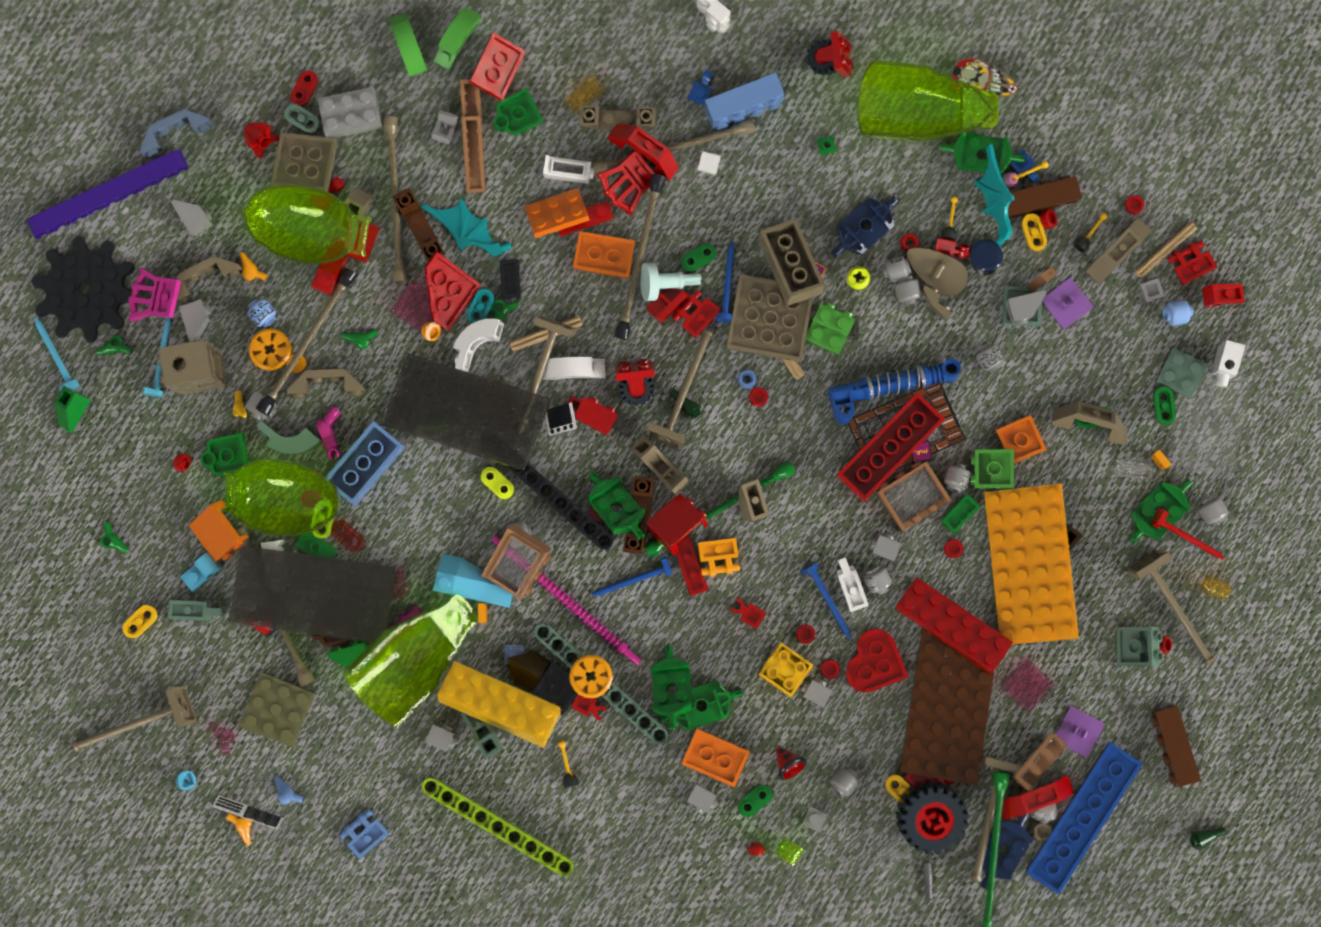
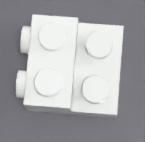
(716, 14)

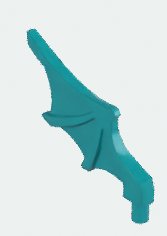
(996, 196)
(467, 228)

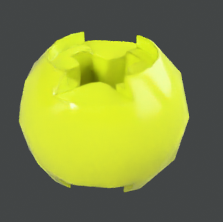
(851, 281)

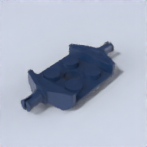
(856, 239)
(1017, 839)

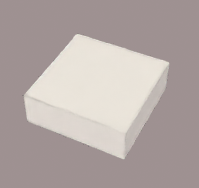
(709, 163)

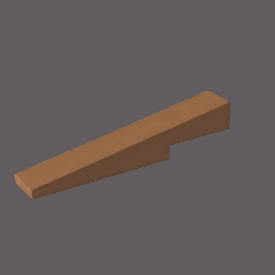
(472, 137)

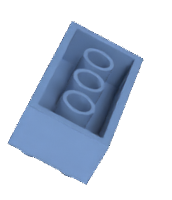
(744, 101)
(365, 463)

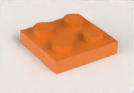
(1021, 437)

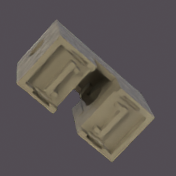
(191, 367)

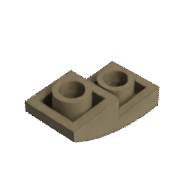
(931, 296)

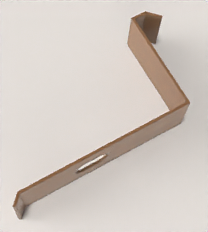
(1042, 279)

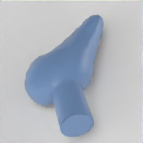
(285, 793)

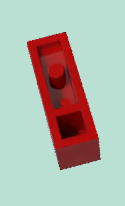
(328, 276)

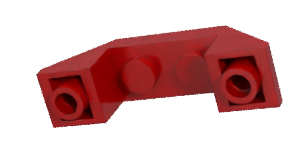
(647, 146)
(1038, 798)

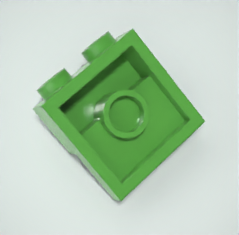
(830, 328)
(993, 468)

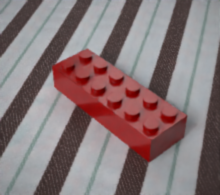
(890, 447)

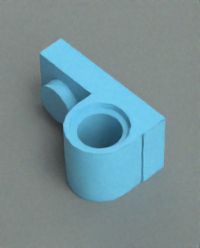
(200, 572)

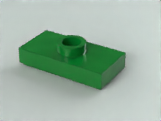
(960, 513)
(315, 546)

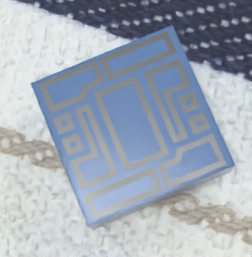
(512, 650)

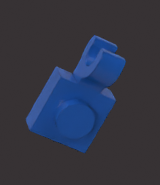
(701, 91)
(1022, 167)

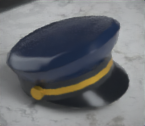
(985, 256)

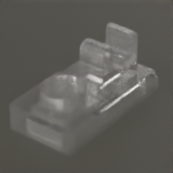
(1134, 468)

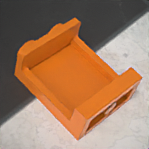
(216, 532)

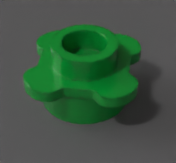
(826, 150)

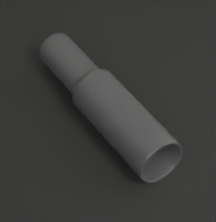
(928, 880)

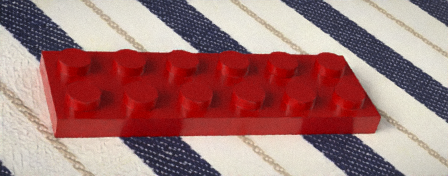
(954, 625)

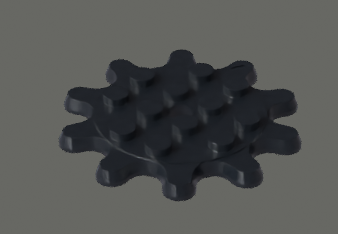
(96, 306)

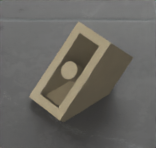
(359, 202)
(752, 501)

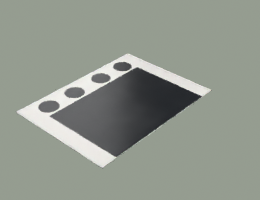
(560, 419)

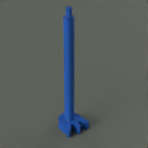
(725, 316)
(665, 568)
(811, 569)

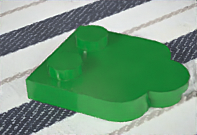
(517, 114)
(225, 454)

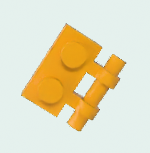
(718, 550)

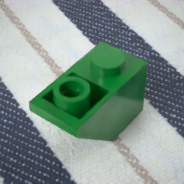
(70, 408)
(347, 655)

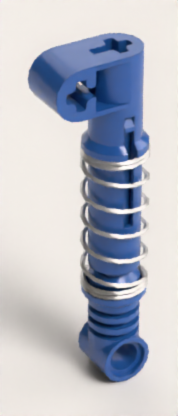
(869, 387)

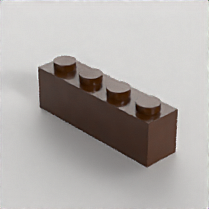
(1044, 197)
(1175, 746)

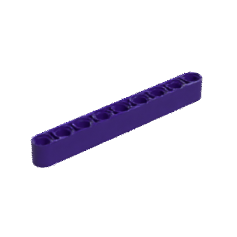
(107, 193)

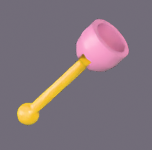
(1011, 179)

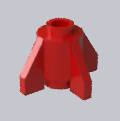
(258, 137)

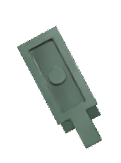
(192, 610)

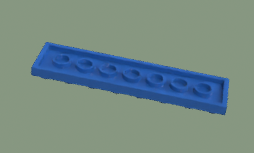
(1084, 818)

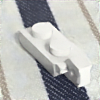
(851, 586)

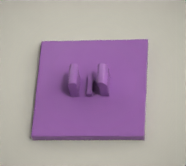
(1067, 303)
(1079, 731)

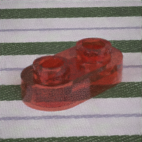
(348, 535)

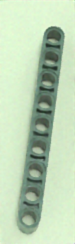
(625, 699)

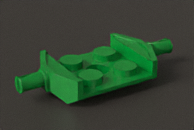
(968, 146)
(611, 493)
(1170, 499)
(664, 675)
(717, 705)

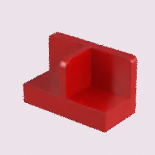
(666, 303)

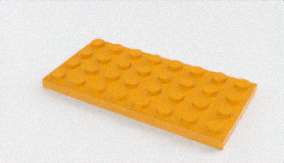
(1031, 564)

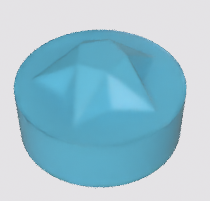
(186, 780)

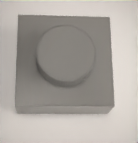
(1151, 290)
(814, 819)

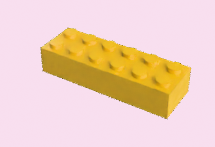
(499, 704)

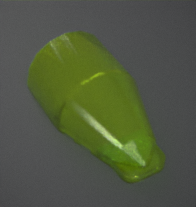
(920, 104)
(409, 659)

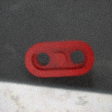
(304, 88)

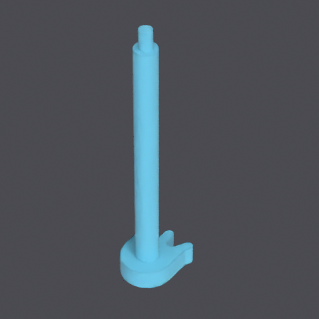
(72, 384)
(155, 392)

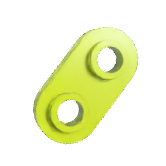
(497, 482)

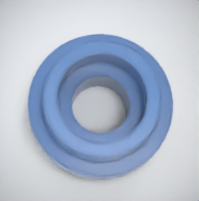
(751, 374)

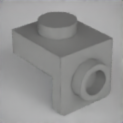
(444, 127)

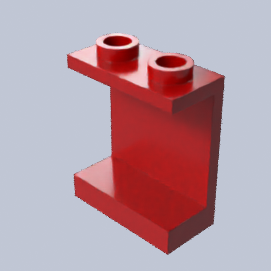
(675, 522)

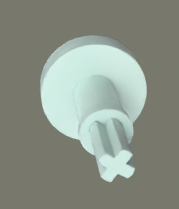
(652, 281)

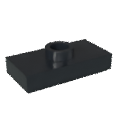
(510, 279)

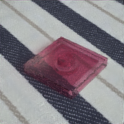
(413, 306)
(1027, 685)

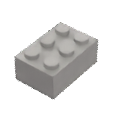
(350, 113)

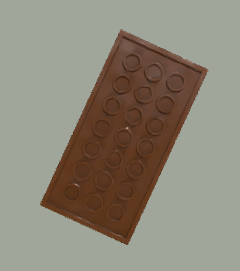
(946, 714)

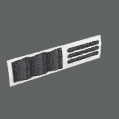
(247, 812)

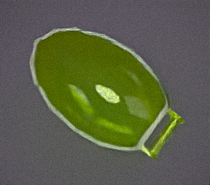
(305, 224)
(281, 497)

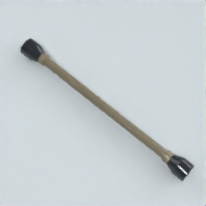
(656, 185)
(267, 403)

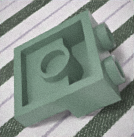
(1139, 646)

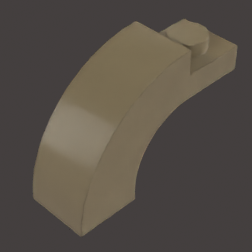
(659, 465)

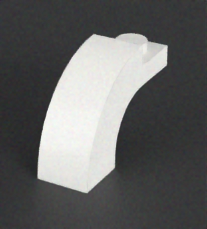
(474, 336)
(574, 368)

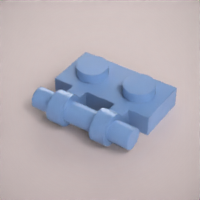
(368, 837)

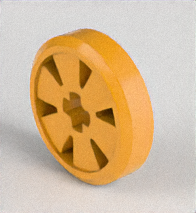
(274, 360)
(588, 664)

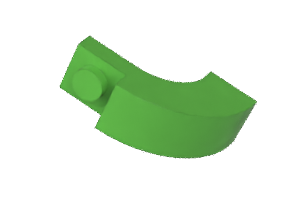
(455, 37)
(407, 44)

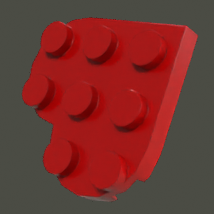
(876, 663)

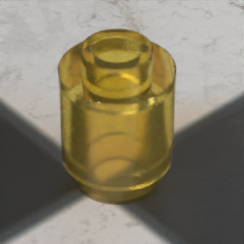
(1216, 588)

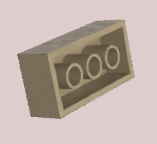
(791, 262)

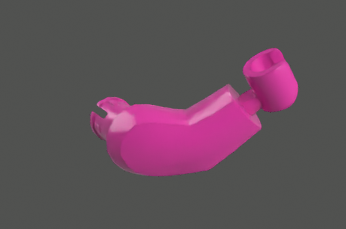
(327, 435)

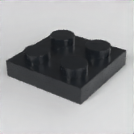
(555, 688)

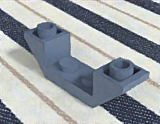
(151, 145)

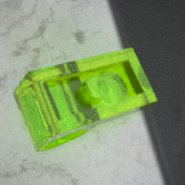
(789, 851)

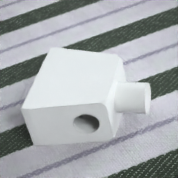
(1228, 355)

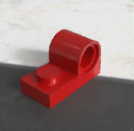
(1222, 294)

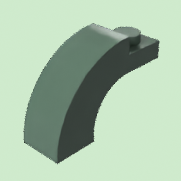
(295, 445)
(485, 735)

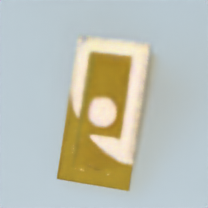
(584, 94)

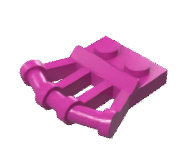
(162, 300)

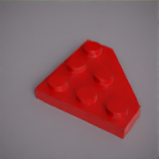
(448, 290)

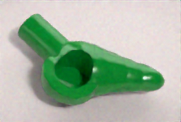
(501, 309)
(360, 339)
(114, 346)
(111, 540)

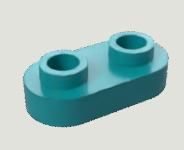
(480, 307)

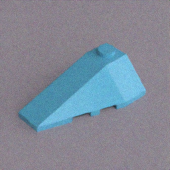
(464, 579)

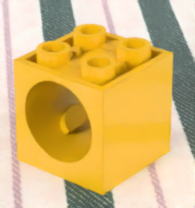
(785, 669)

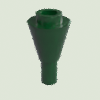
(689, 407)
(1202, 838)

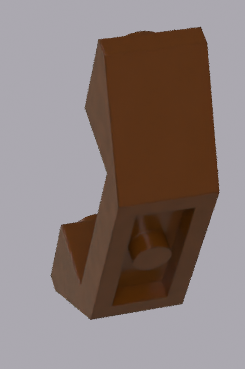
(418, 223)
(643, 494)

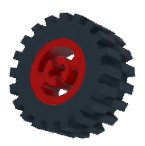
(918, 807)

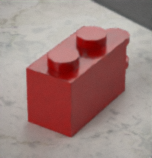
(594, 415)

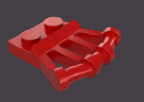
(638, 175)

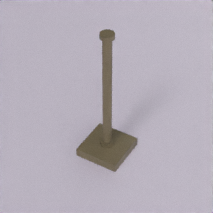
(554, 329)
(666, 434)
(1149, 566)
(179, 706)
(999, 765)

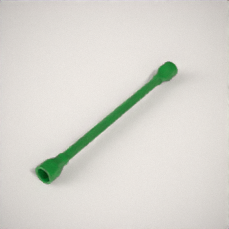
(783, 471)
(1001, 781)

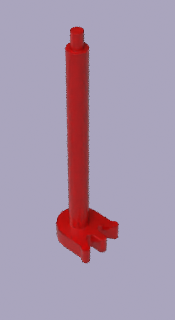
(1159, 520)

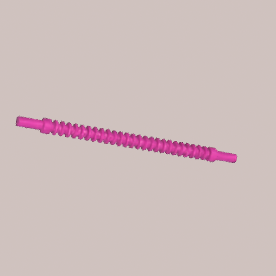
(621, 647)

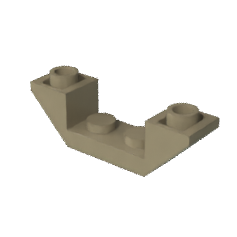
(607, 119)
(1118, 251)
(208, 266)
(301, 385)
(1064, 418)

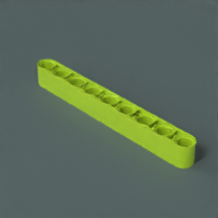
(487, 825)

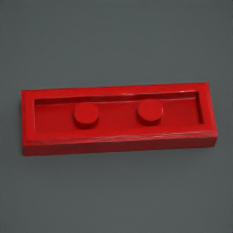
(690, 567)

